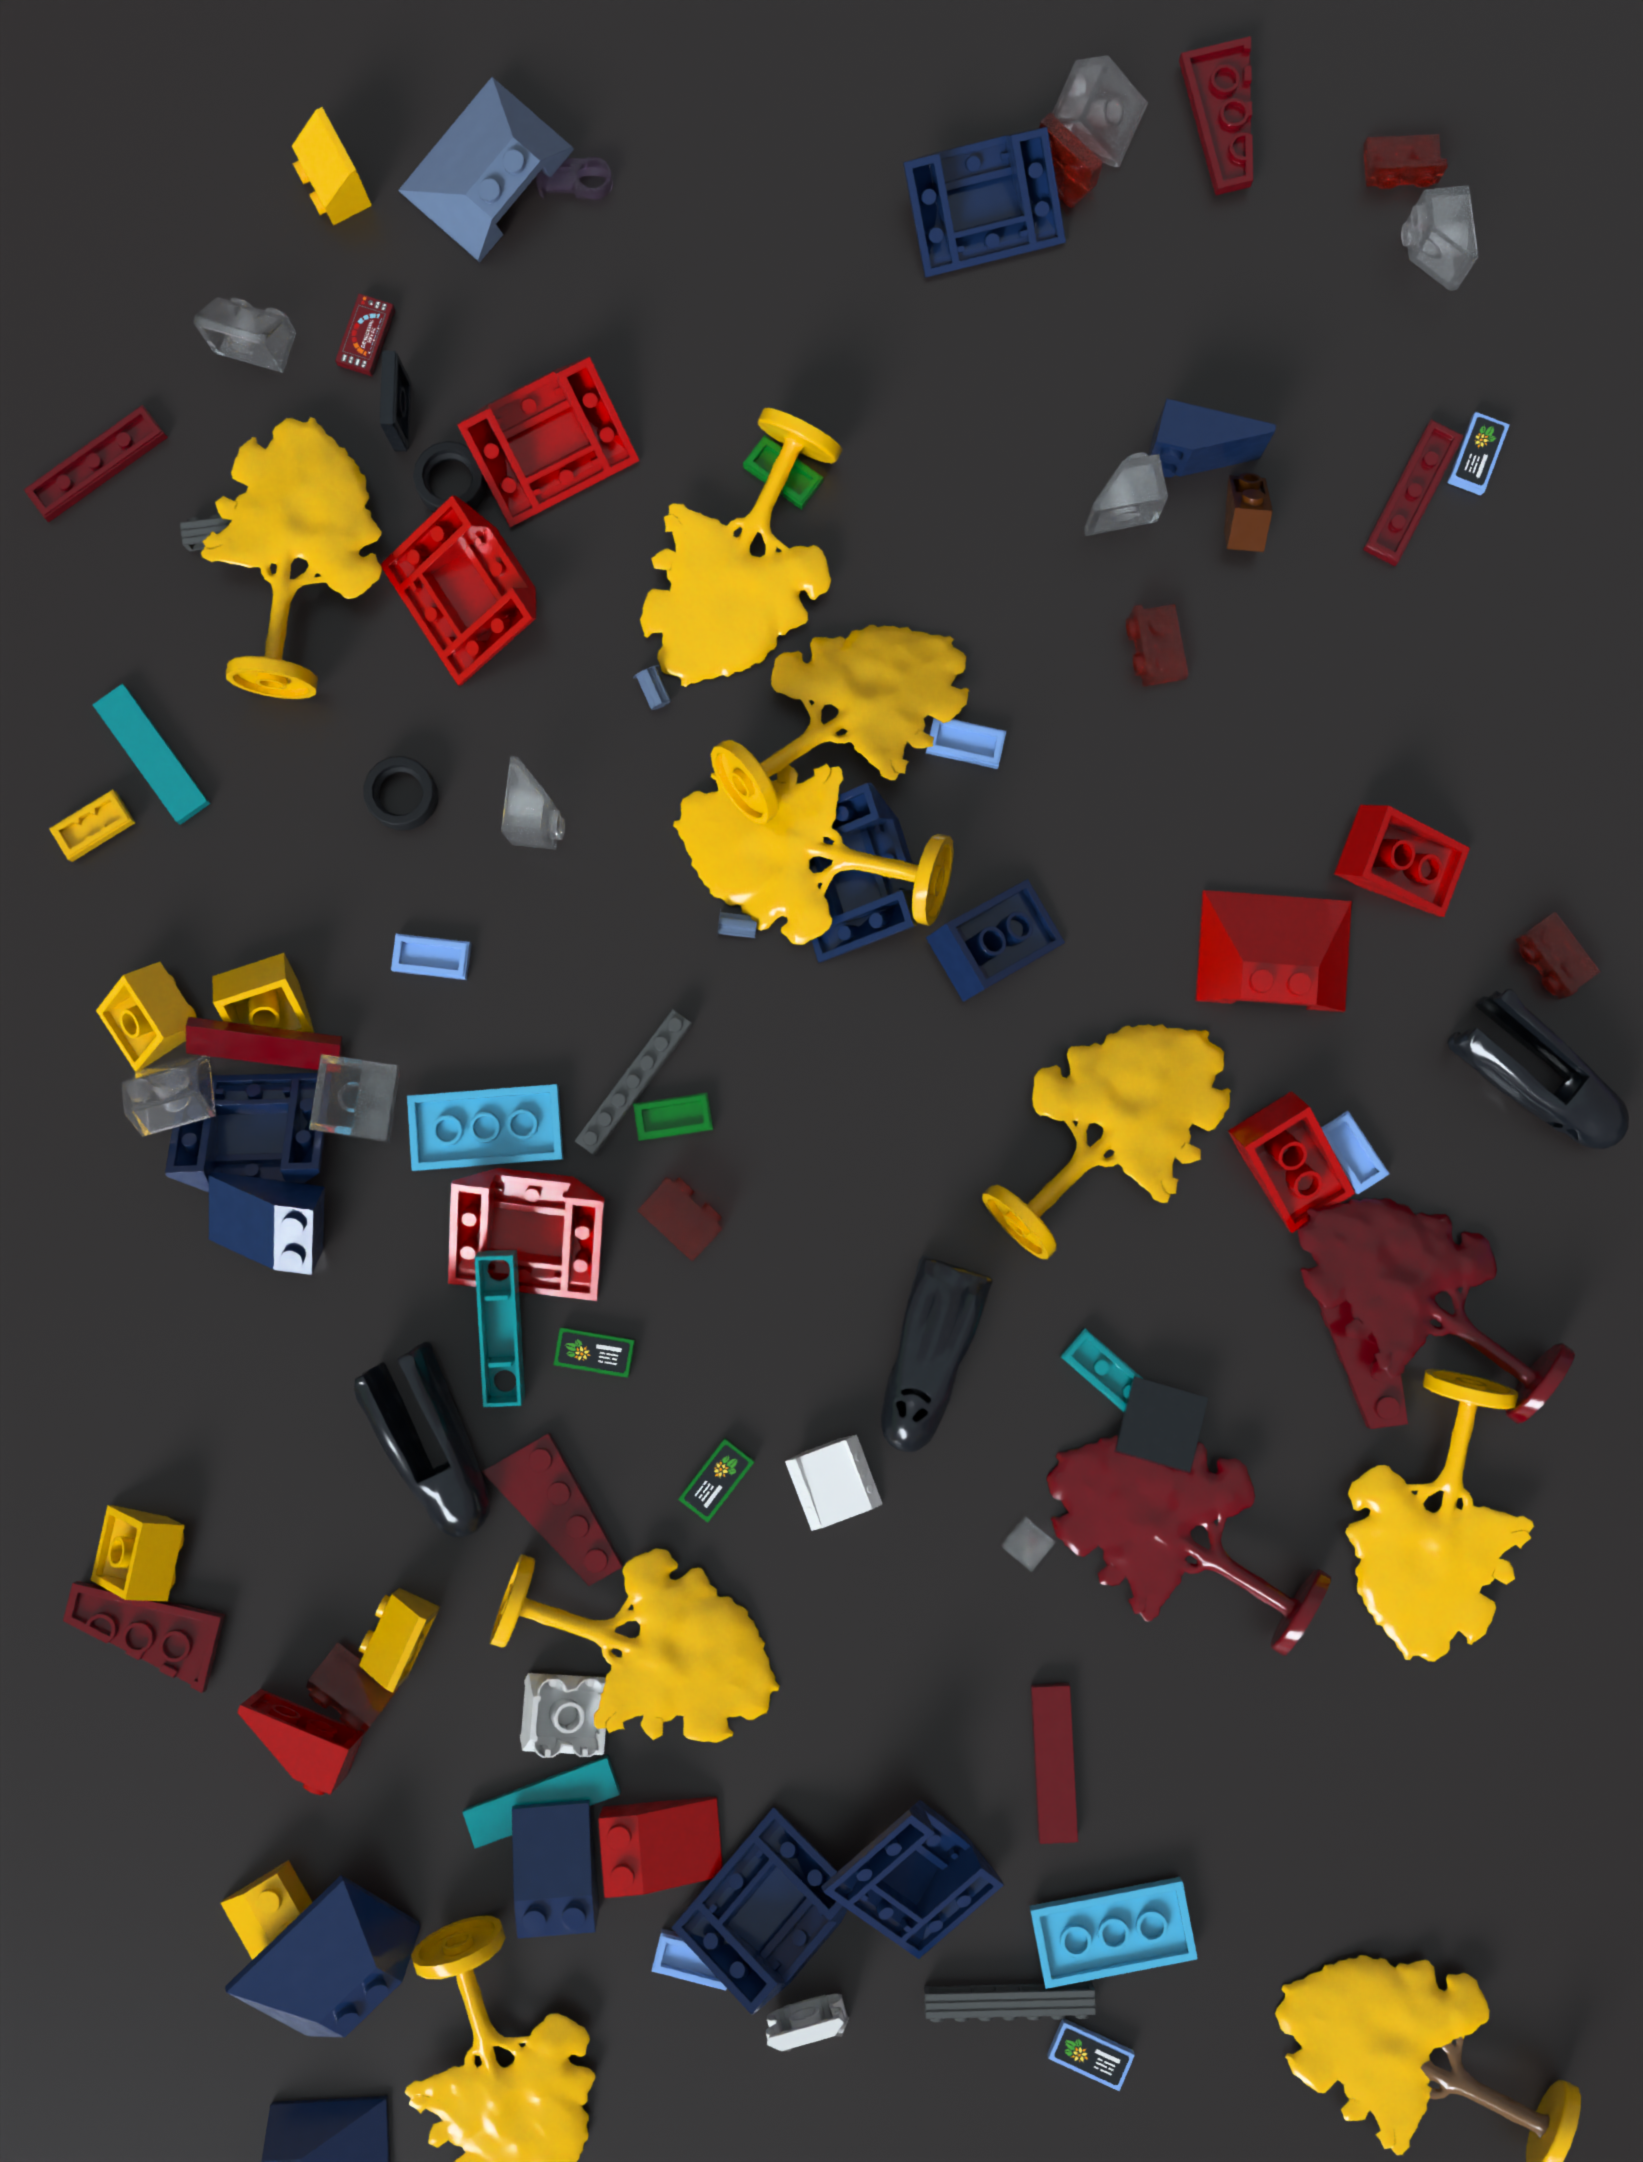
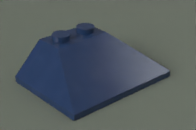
(985, 201)
(860, 902)
(255, 1132)
(915, 1880)
(763, 1913)
(330, 1962)
(328, 2130)

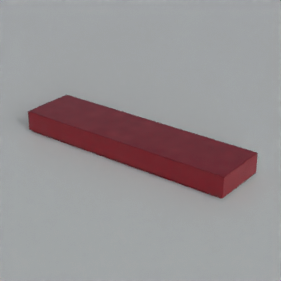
(95, 463)
(1413, 492)
(259, 1043)
(1054, 1763)

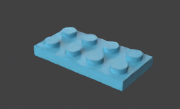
(485, 1127)
(1113, 1932)

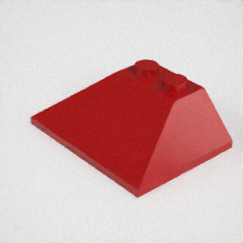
(548, 440)
(462, 587)
(1273, 950)
(541, 1215)

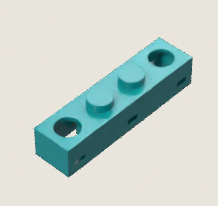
(499, 1328)

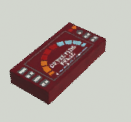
(365, 335)

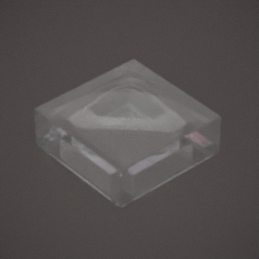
(1028, 1543)

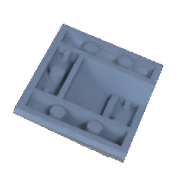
(483, 167)

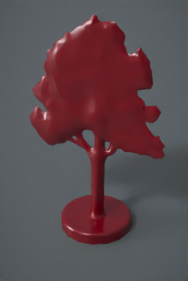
(1392, 1270)
(1144, 1525)

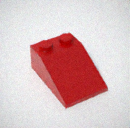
(1402, 859)
(1291, 1159)
(303, 1741)
(659, 1845)

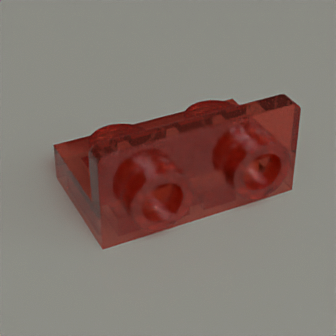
(1403, 161)
(1073, 162)
(1157, 644)
(1556, 956)
(681, 1218)
(348, 1689)

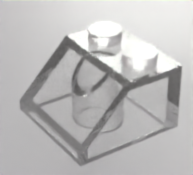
(1100, 108)
(1442, 235)
(247, 332)
(1130, 497)
(529, 812)
(169, 1095)
(355, 1098)

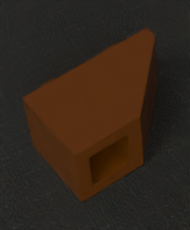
(1247, 513)

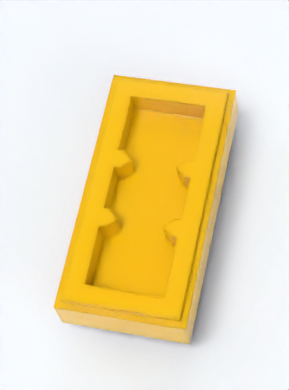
(92, 825)

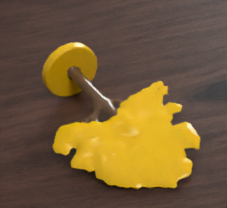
(1376, 2034)

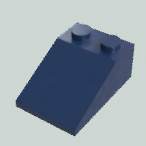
(1205, 439)
(995, 940)
(268, 1220)
(554, 1869)

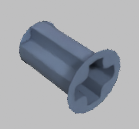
(653, 687)
(736, 925)

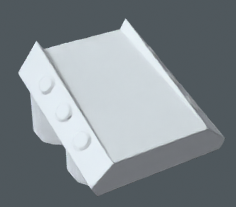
(833, 1482)
(561, 1715)
(806, 2022)

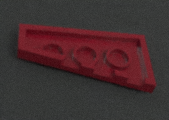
(1221, 104)
(1376, 1393)
(554, 1504)
(162, 1633)

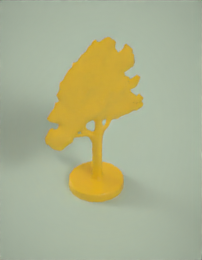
(299, 503)
(721, 598)
(883, 689)
(769, 862)
(1145, 1094)
(1425, 1567)
(690, 1659)
(494, 2111)

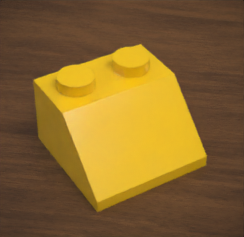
(329, 170)
(262, 995)
(146, 1014)
(137, 1554)
(397, 1638)
(266, 1907)

